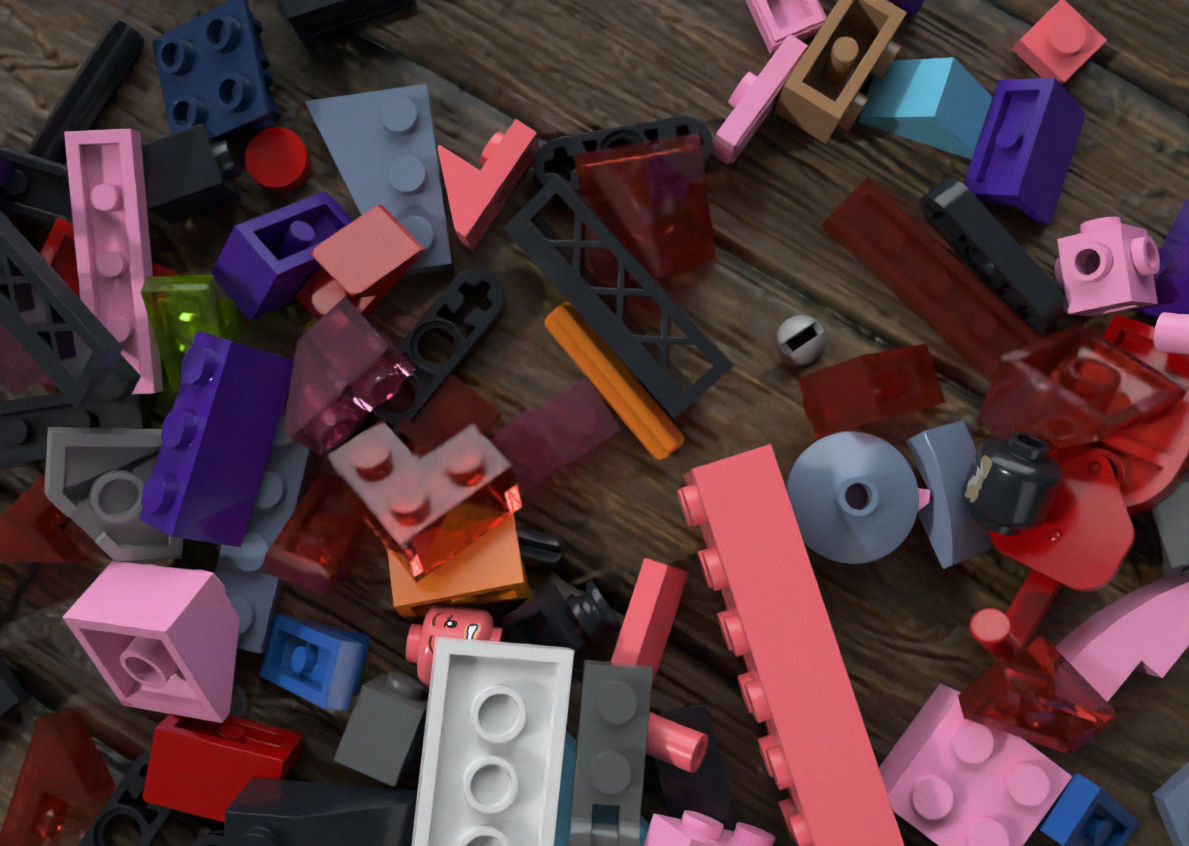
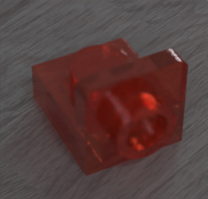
(446, 415)

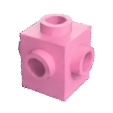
(1107, 268)

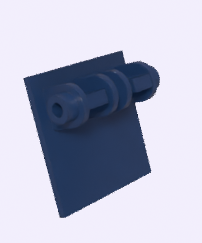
(216, 72)

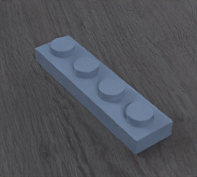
(241, 568)

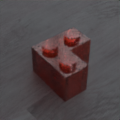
(429, 505)

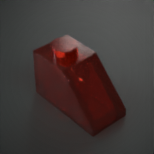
(870, 390)

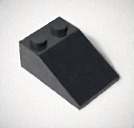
(319, 815)

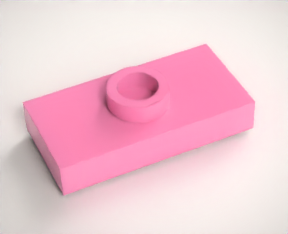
(755, 100)

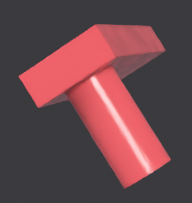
(643, 643)

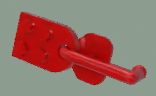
(1090, 518)

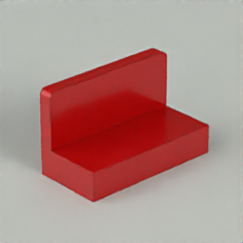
(207, 763)

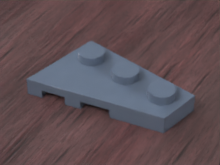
(391, 159)

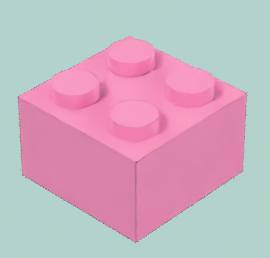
(968, 779)

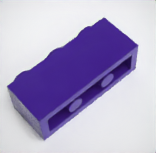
(216, 441)

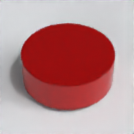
(278, 160)

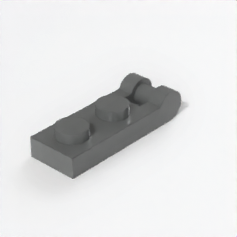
(610, 752)

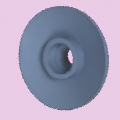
(819, 502)

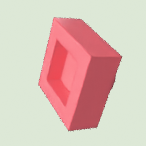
(1059, 43)

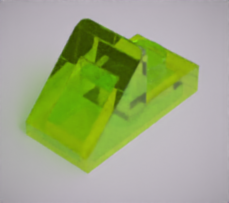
(181, 308)

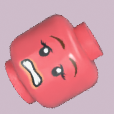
(450, 622)

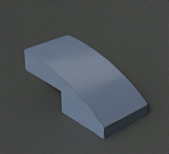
(944, 462)

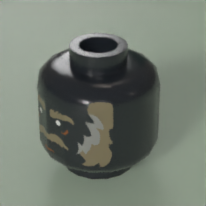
(1012, 483)

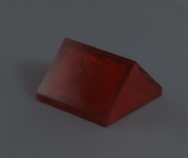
(652, 201)

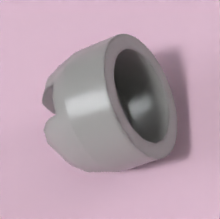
(806, 353)

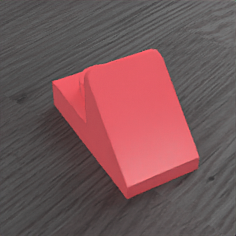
(480, 194)

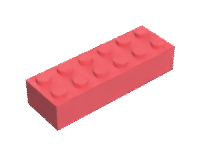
(790, 654)

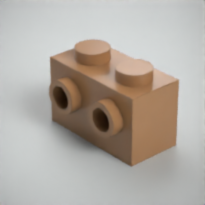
(836, 65)

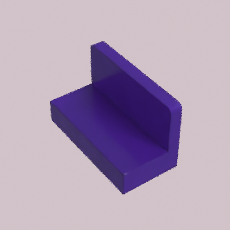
(1026, 146)

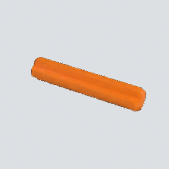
(614, 381)

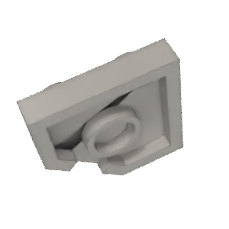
(99, 484)

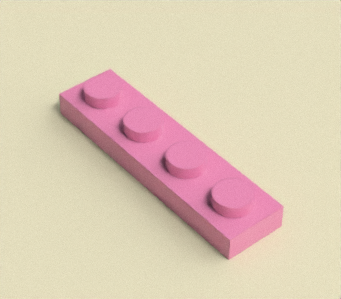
(114, 241)

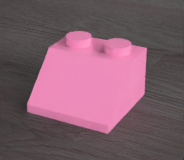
(161, 638)

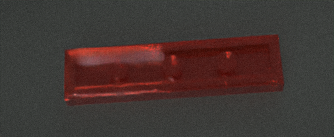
(927, 278)

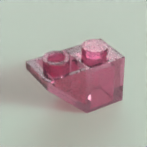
(339, 376)

